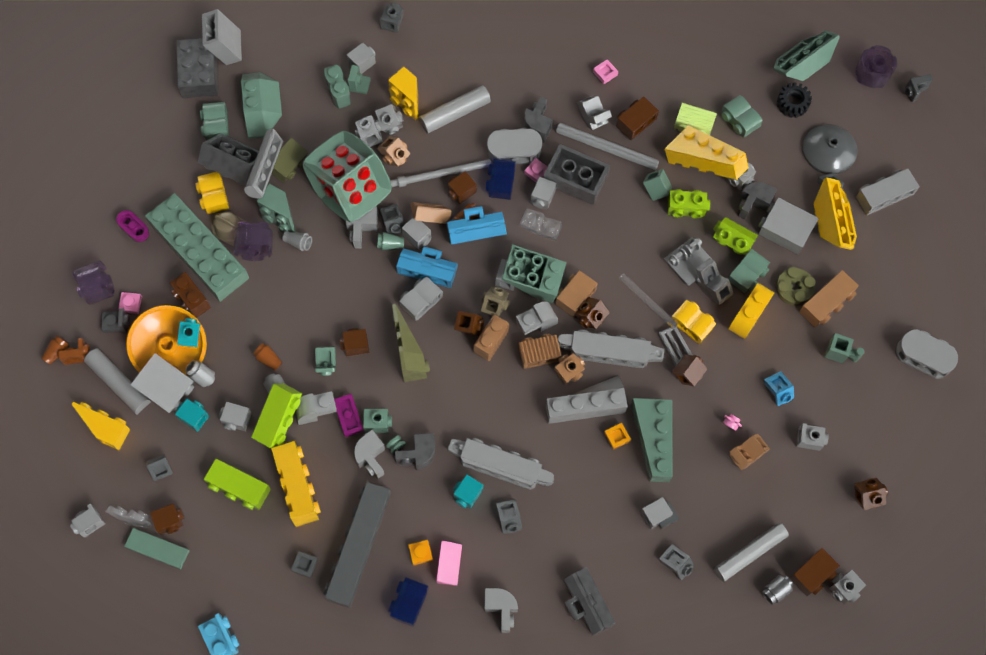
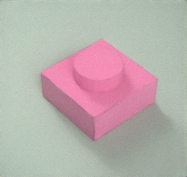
(605, 71)
(535, 170)
(130, 302)

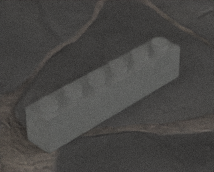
(358, 545)

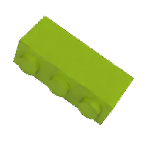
(277, 415)
(237, 485)

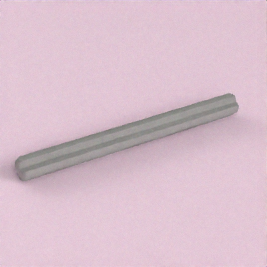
(607, 146)

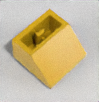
(404, 92)

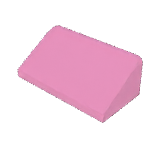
(449, 563)

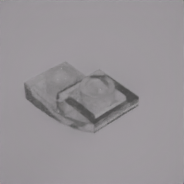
(541, 225)
(135, 519)

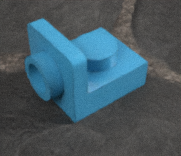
(780, 388)

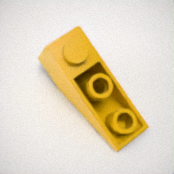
(107, 430)

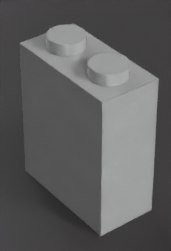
(221, 37)
(787, 225)
(163, 383)

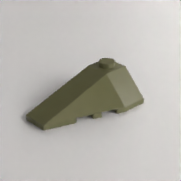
(410, 353)

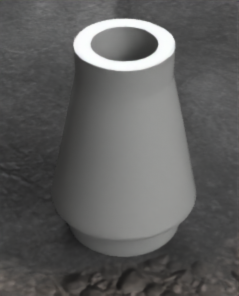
(299, 240)

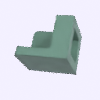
(657, 184)

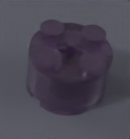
(876, 67)
(253, 241)
(94, 282)

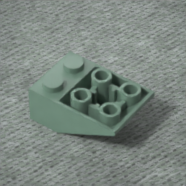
(534, 273)

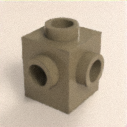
(495, 301)

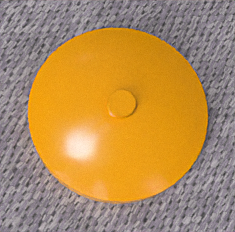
(158, 333)

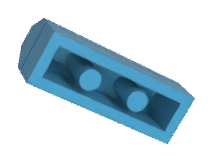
(469, 230)
(419, 266)

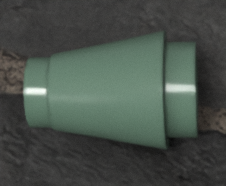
(388, 241)

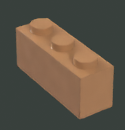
(829, 299)

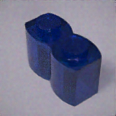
(502, 179)
(409, 601)

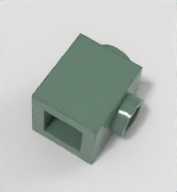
(377, 420)

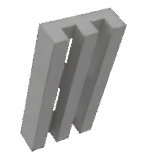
(661, 334)

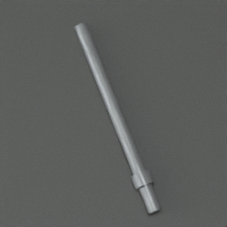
(401, 181)

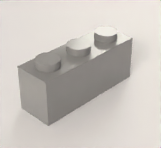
(887, 191)

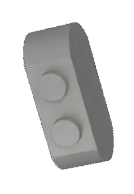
(515, 145)
(927, 353)

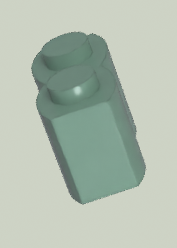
(337, 86)
(741, 116)
(215, 120)
(748, 271)

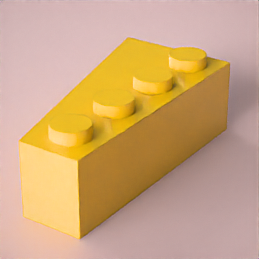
(706, 153)

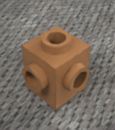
(394, 151)
(565, 373)

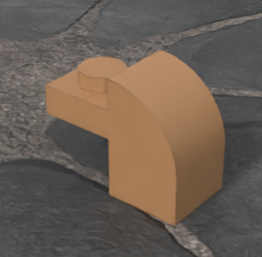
(749, 451)

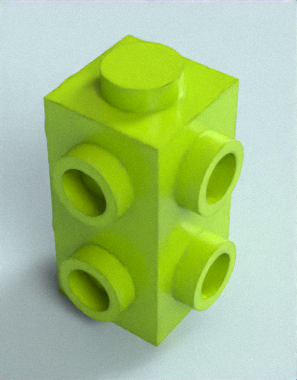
(688, 203)
(734, 236)

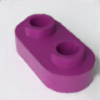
(133, 227)

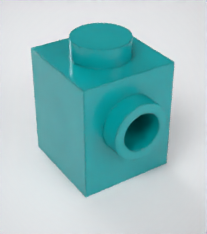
(188, 333)
(192, 414)
(467, 491)

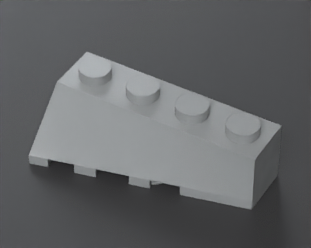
(595, 401)

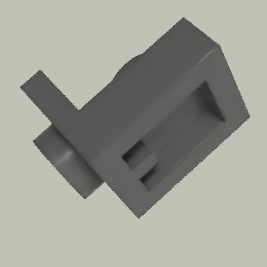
(917, 85)
(392, 219)
(115, 321)
(509, 516)
(677, 561)

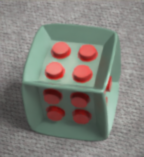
(347, 176)

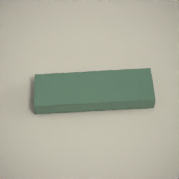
(156, 548)

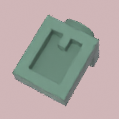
(358, 82)

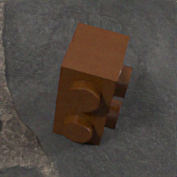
(637, 118)
(189, 294)
(815, 572)

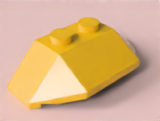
(834, 215)

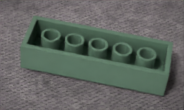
(197, 247)

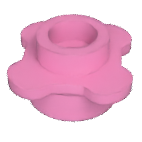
(732, 422)

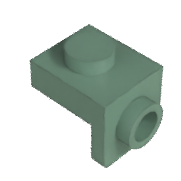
(325, 360)

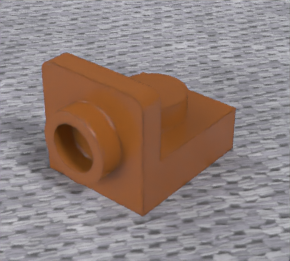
(74, 355)

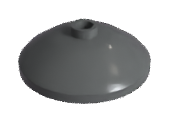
(828, 157)

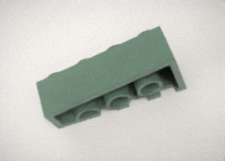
(654, 428)

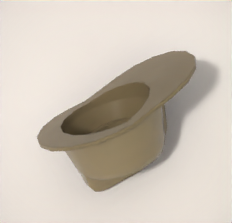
(225, 225)

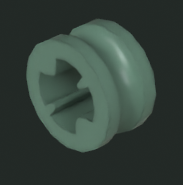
(395, 444)

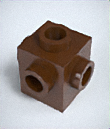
(592, 313)
(870, 493)

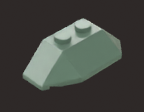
(807, 56)
(260, 103)

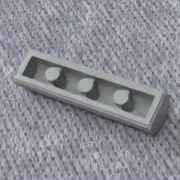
(455, 109)
(263, 164)
(116, 380)
(751, 552)

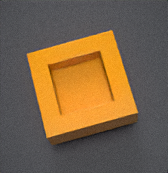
(617, 436)
(420, 552)

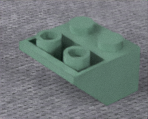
(276, 209)

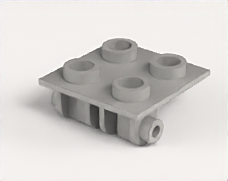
(686, 260)

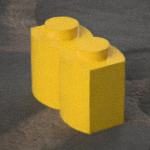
(213, 192)
(693, 321)

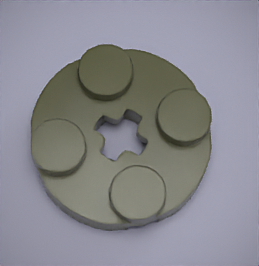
(797, 296)

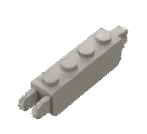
(611, 349)
(500, 464)

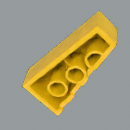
(295, 483)

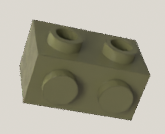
(288, 160)

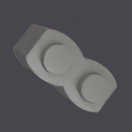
(420, 298)

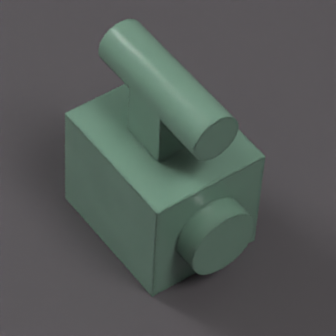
(841, 348)

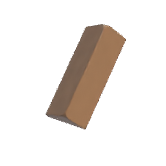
(431, 212)

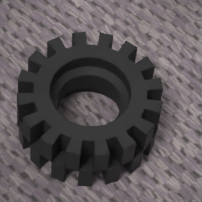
(798, 92)

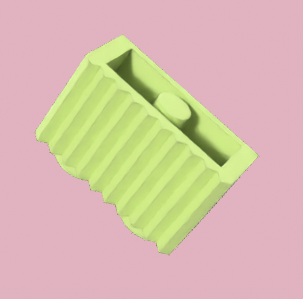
(695, 117)

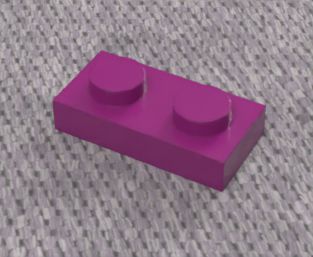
(348, 415)

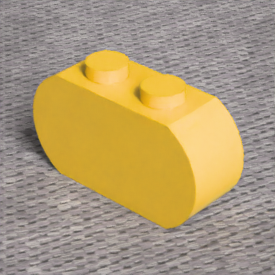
(751, 310)

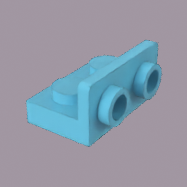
(218, 637)

